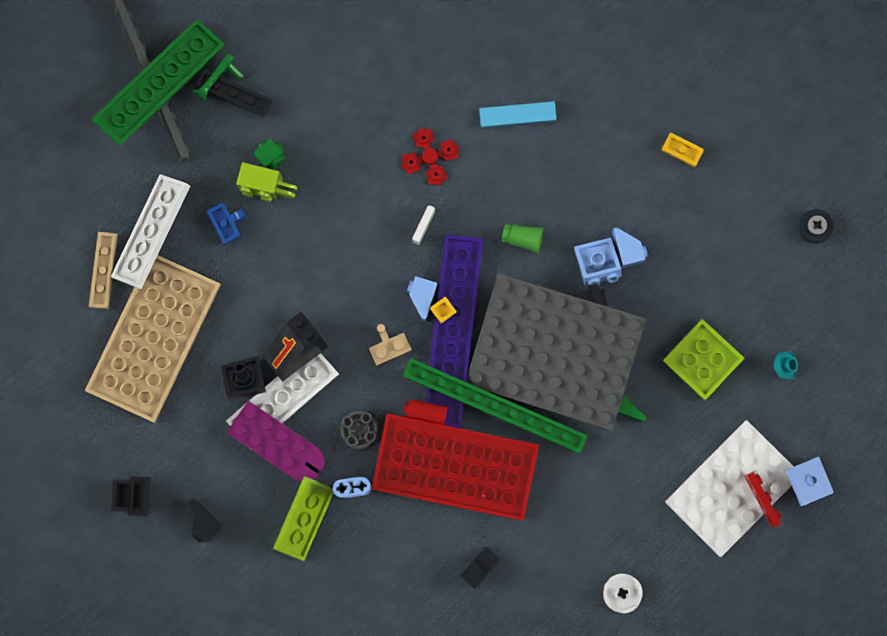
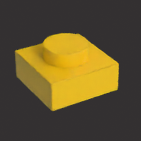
(443, 310)

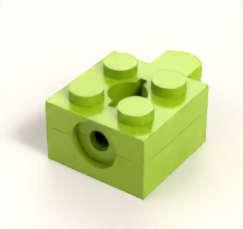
(263, 183)

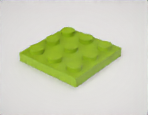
(703, 359)

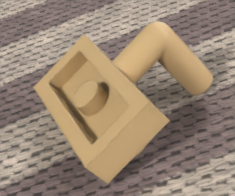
(389, 347)

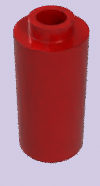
(425, 411)

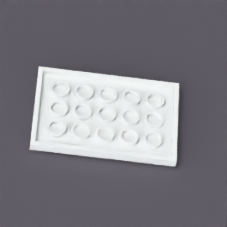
(717, 496)

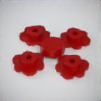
(430, 156)

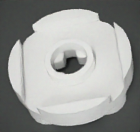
(632, 598)

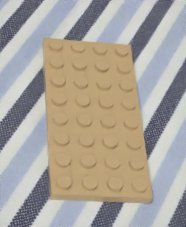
(153, 339)

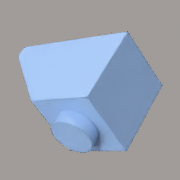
(628, 248)
(422, 295)

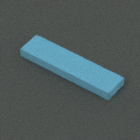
(517, 114)

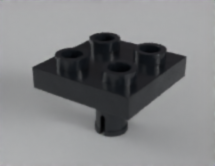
(243, 378)

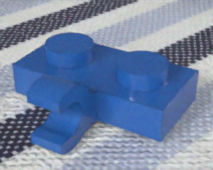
(225, 222)

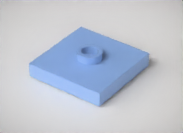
(809, 481)

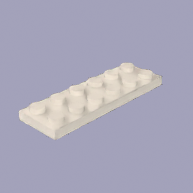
(150, 231)
(287, 397)

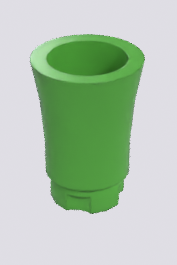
(523, 236)

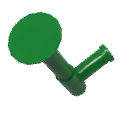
(225, 64)

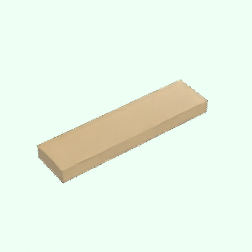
(103, 270)

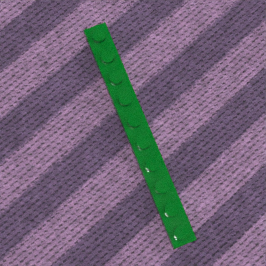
(494, 405)

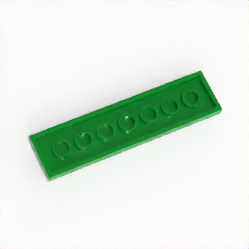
(158, 83)

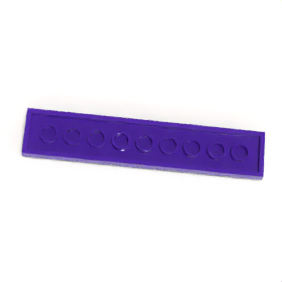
(453, 337)

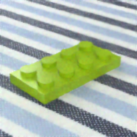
(304, 518)

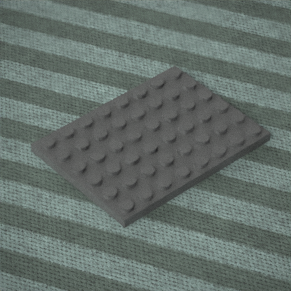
(555, 351)

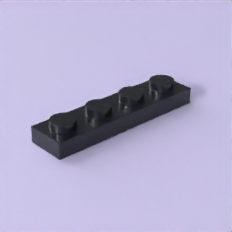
(236, 94)

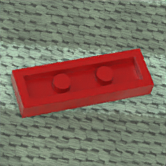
(763, 498)

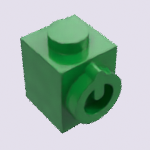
(270, 154)

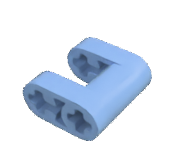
(348, 492)

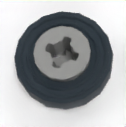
(810, 224)

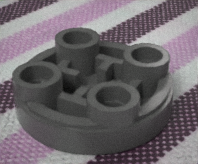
(359, 429)

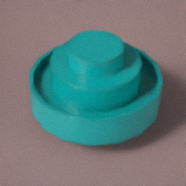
(786, 365)

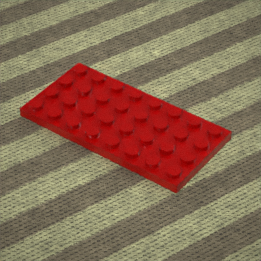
(455, 466)

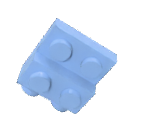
(598, 262)

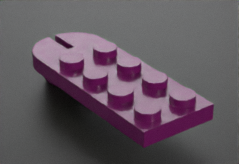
(276, 443)

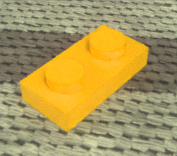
(682, 149)

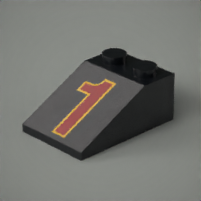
(294, 347)

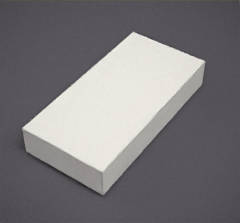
(423, 225)

